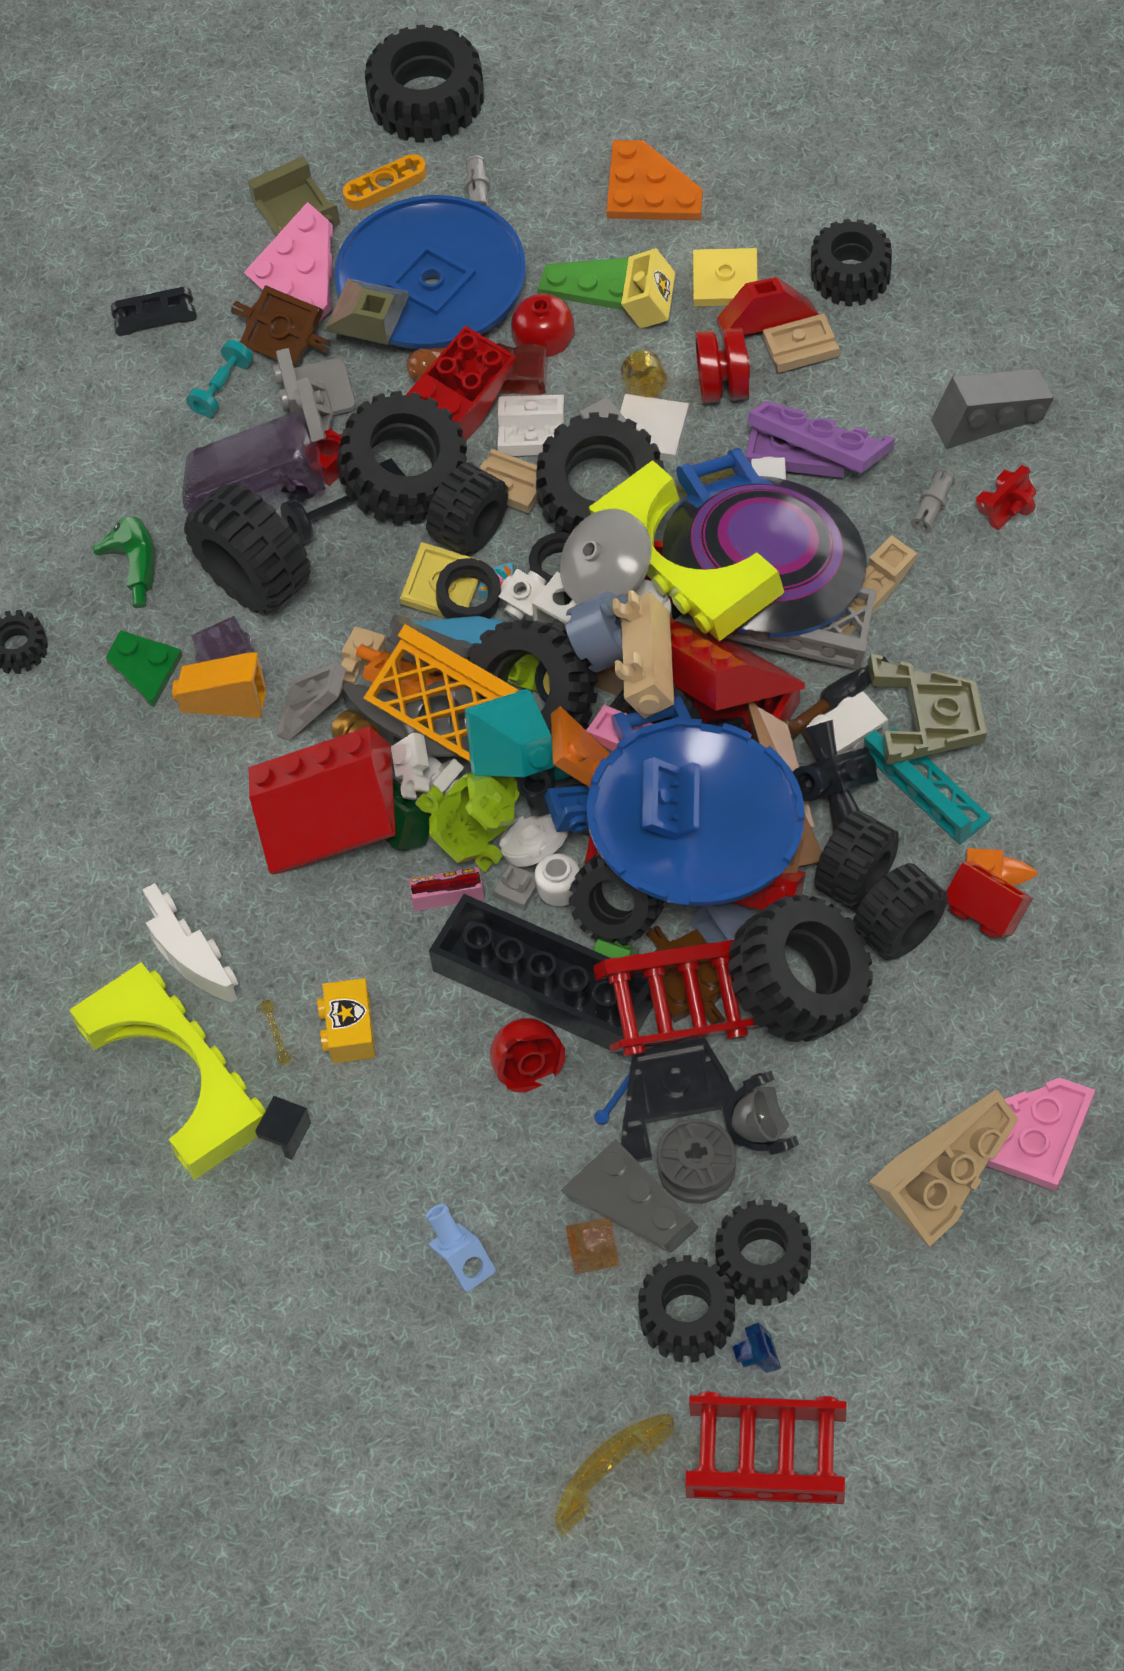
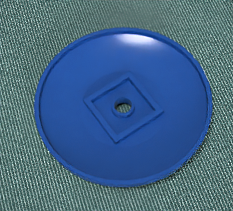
(445, 239)

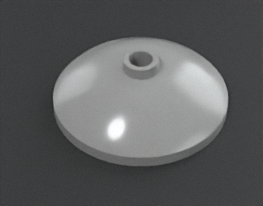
(618, 558)

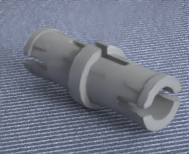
(477, 183)
(933, 500)

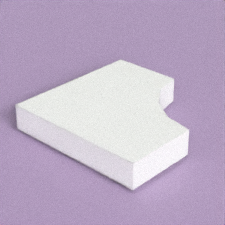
(661, 419)

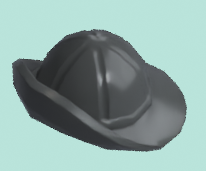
(442, 725)

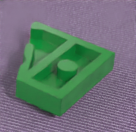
(143, 664)

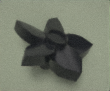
(299, 494)

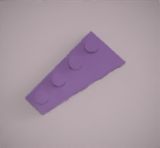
(821, 436)

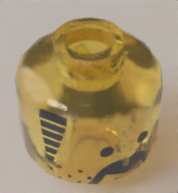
(643, 372)

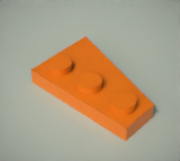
(574, 747)

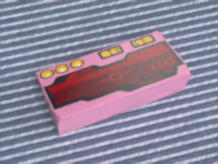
(445, 888)

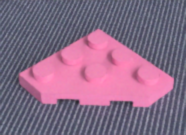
(299, 260)
(1044, 1132)

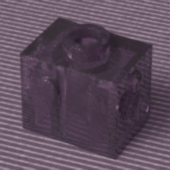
(221, 641)

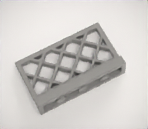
(822, 644)

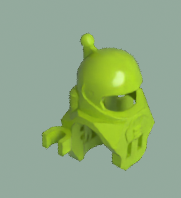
(471, 816)

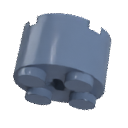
(596, 631)

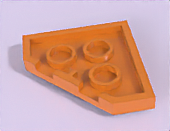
(649, 185)

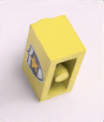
(648, 288)

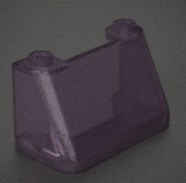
(255, 459)

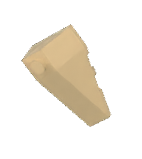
(938, 1172)

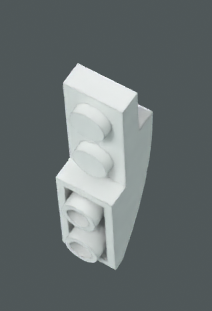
(187, 951)

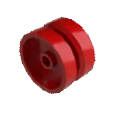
(726, 365)

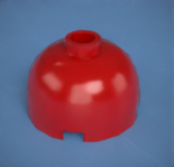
(544, 322)
(526, 1049)

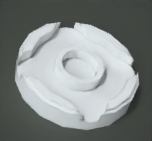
(530, 840)

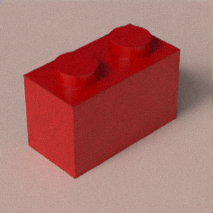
(987, 900)

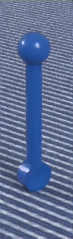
(602, 1116)

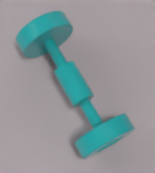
(203, 402)

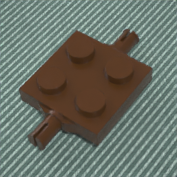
(281, 323)
(674, 982)

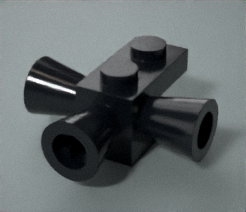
(833, 773)

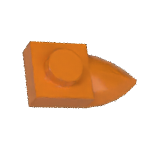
(1007, 868)

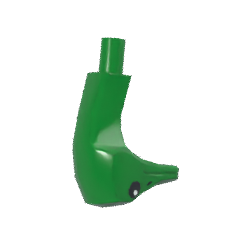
(134, 539)

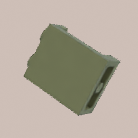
(285, 191)

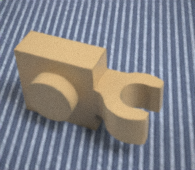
(350, 661)

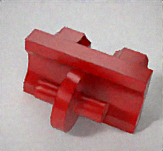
(1012, 497)

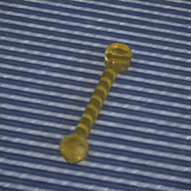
(267, 1007)

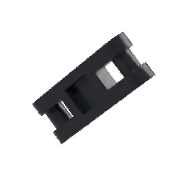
(153, 310)

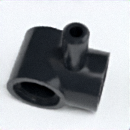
(535, 790)

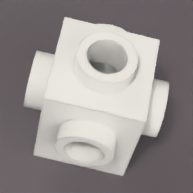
(519, 592)

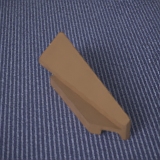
(775, 733)

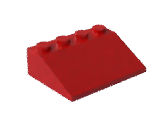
(723, 671)
(323, 799)

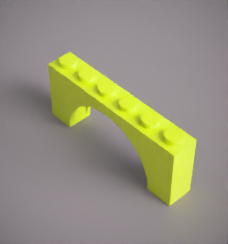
(714, 597)
(141, 1008)

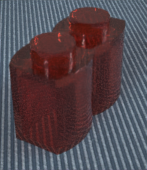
(528, 371)

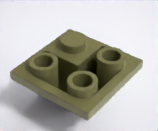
(367, 311)

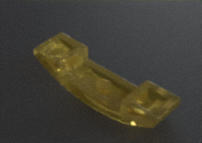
(644, 1436)

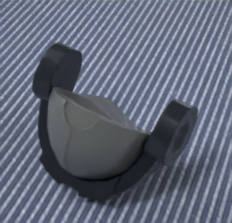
(756, 1117)

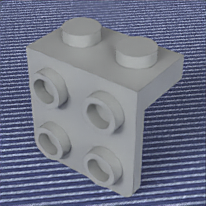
(330, 372)

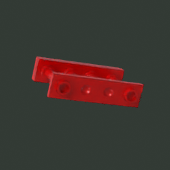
(653, 968)
(746, 1482)

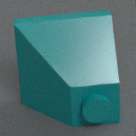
(508, 737)

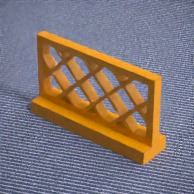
(452, 666)

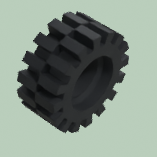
(31, 650)

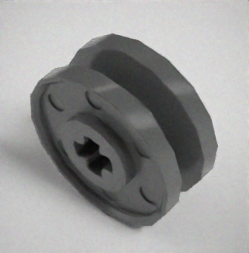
(696, 1181)

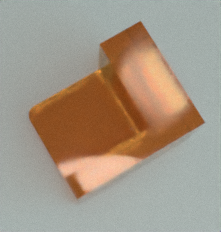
(592, 1246)

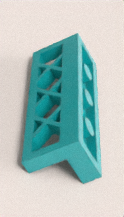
(926, 794)

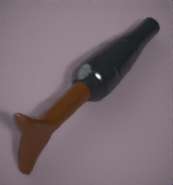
(831, 696)

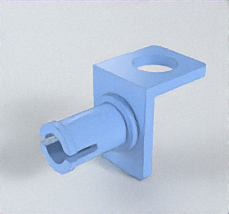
(456, 1246)

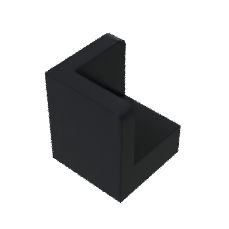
(284, 1125)

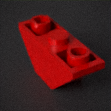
(764, 306)

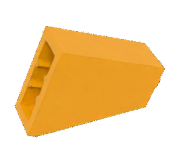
(222, 687)

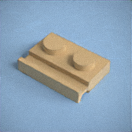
(801, 343)
(517, 475)

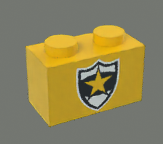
(347, 1021)

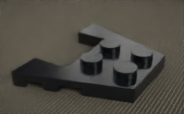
(672, 1084)

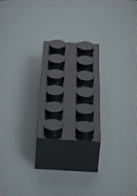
(534, 971)

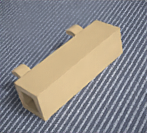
(646, 653)

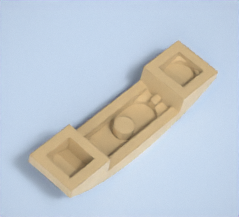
(885, 572)

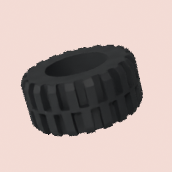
(425, 111)
(403, 419)
(583, 441)
(247, 548)
(568, 675)
(770, 987)

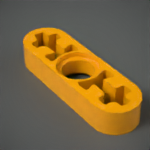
(387, 171)

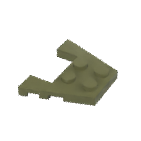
(943, 709)

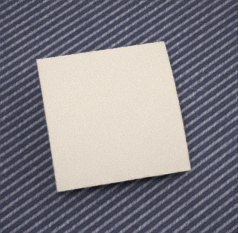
(528, 422)

